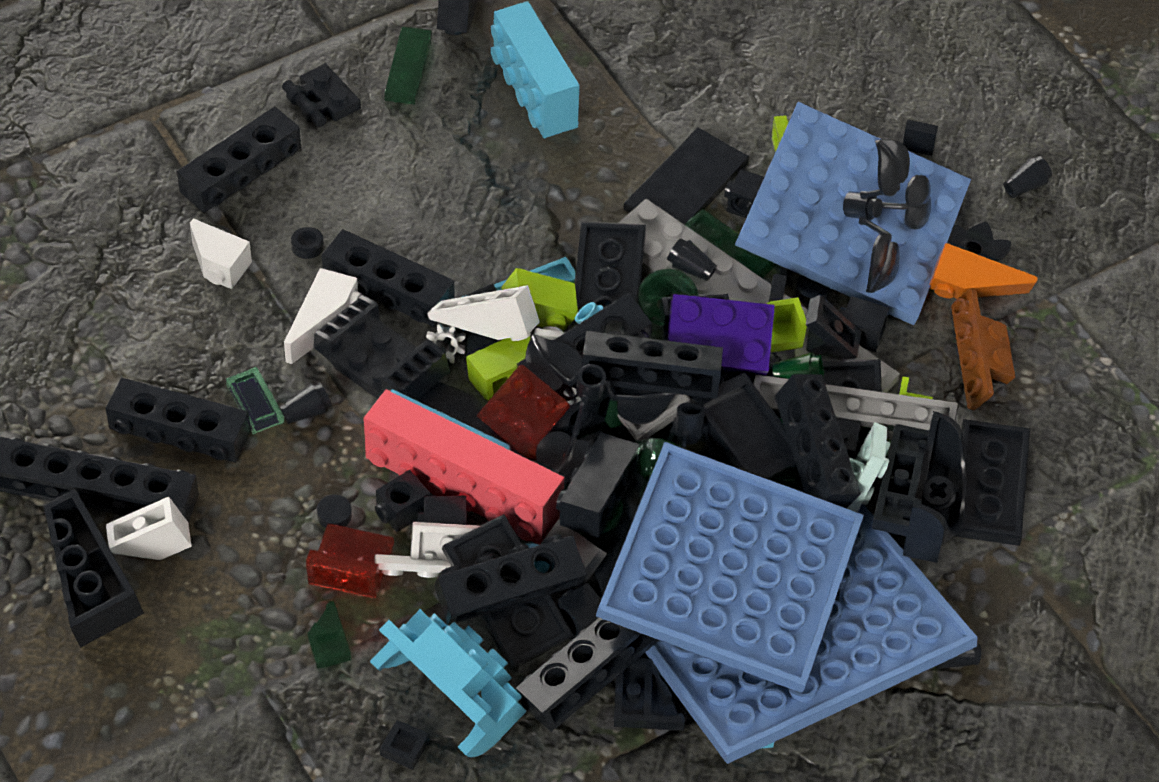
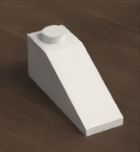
(326, 298)
(491, 314)

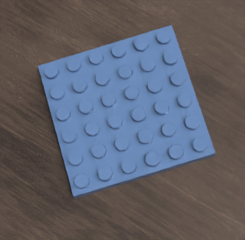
(803, 224)
(731, 567)

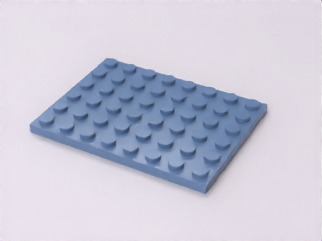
(876, 636)

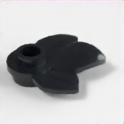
(979, 241)

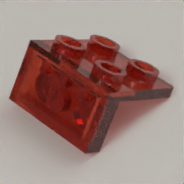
(523, 411)
(348, 560)

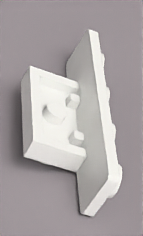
(426, 550)

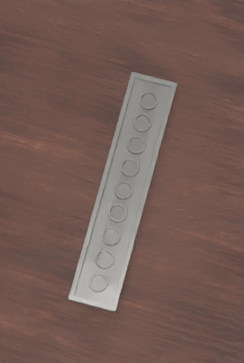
(728, 278)

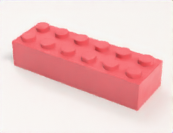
(462, 463)

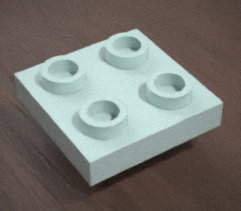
(870, 464)

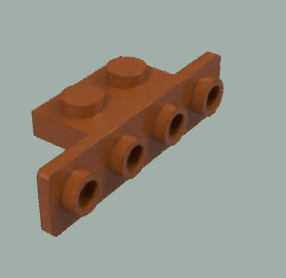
(982, 350)

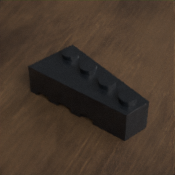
(91, 578)

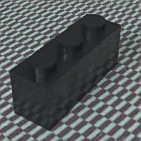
(598, 484)

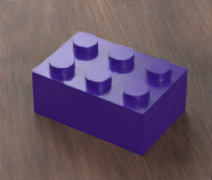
(737, 326)

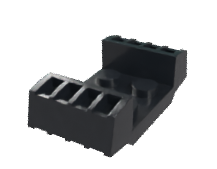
(377, 355)

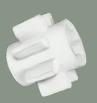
(450, 332)

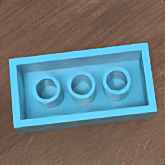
(535, 70)

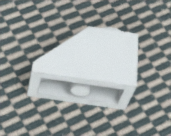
(220, 254)
(150, 532)

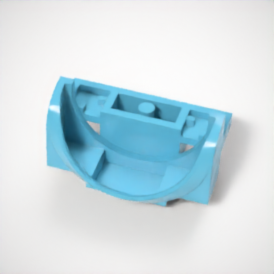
(459, 670)

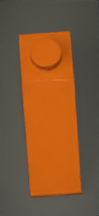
(961, 270)

